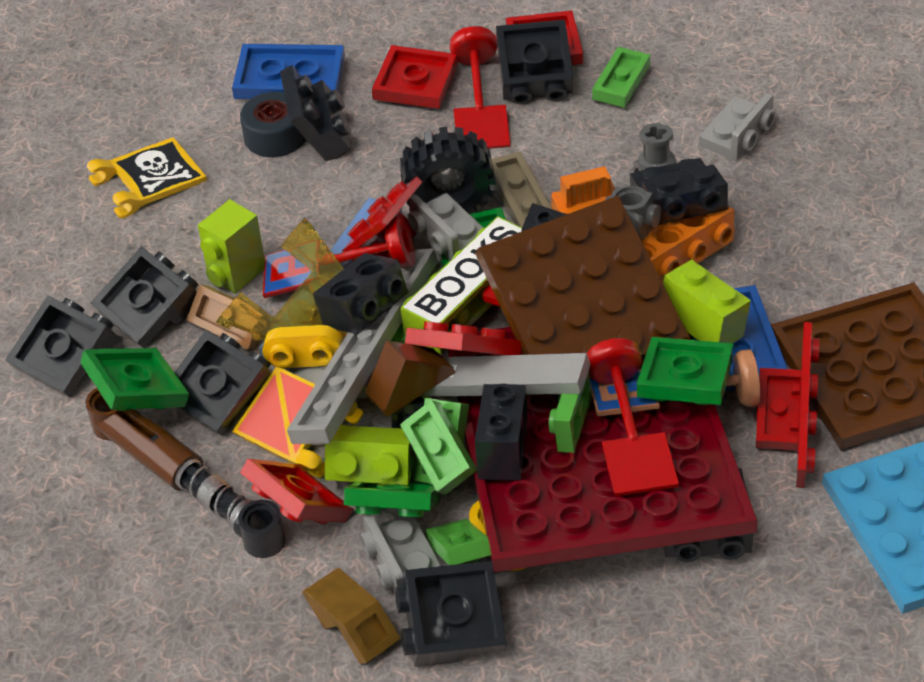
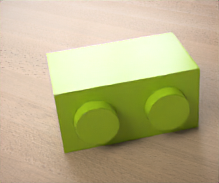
(231, 246)
(707, 304)
(369, 456)

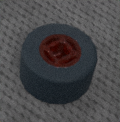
(268, 126)

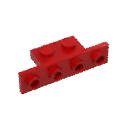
(784, 407)

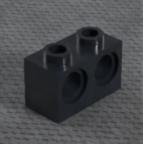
(360, 293)
(501, 432)

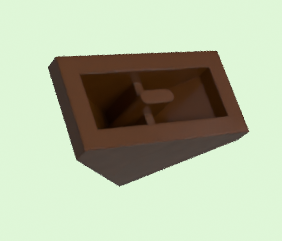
(404, 375)

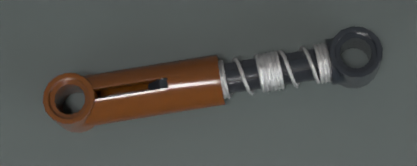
(181, 468)

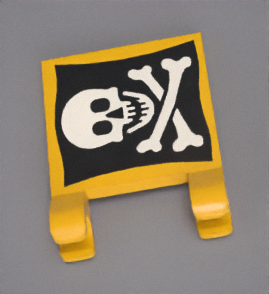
(148, 174)

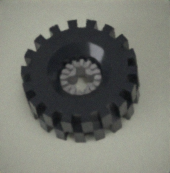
(470, 165)

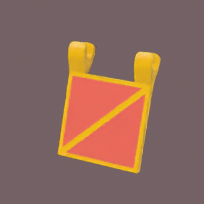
(272, 413)

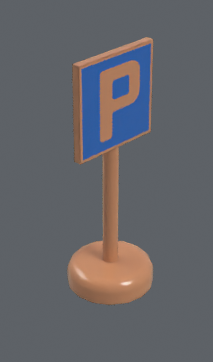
(744, 377)

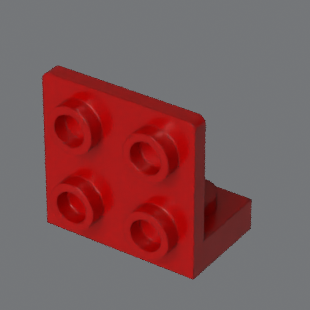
(381, 213)

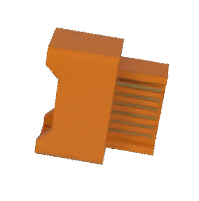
(582, 190)

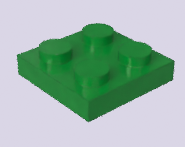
(685, 371)
(134, 378)
(410, 499)

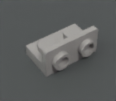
(738, 127)
(442, 224)
(397, 547)

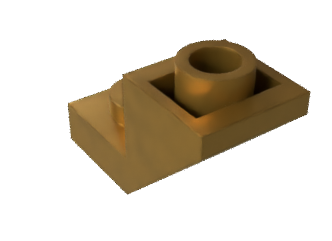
(356, 613)

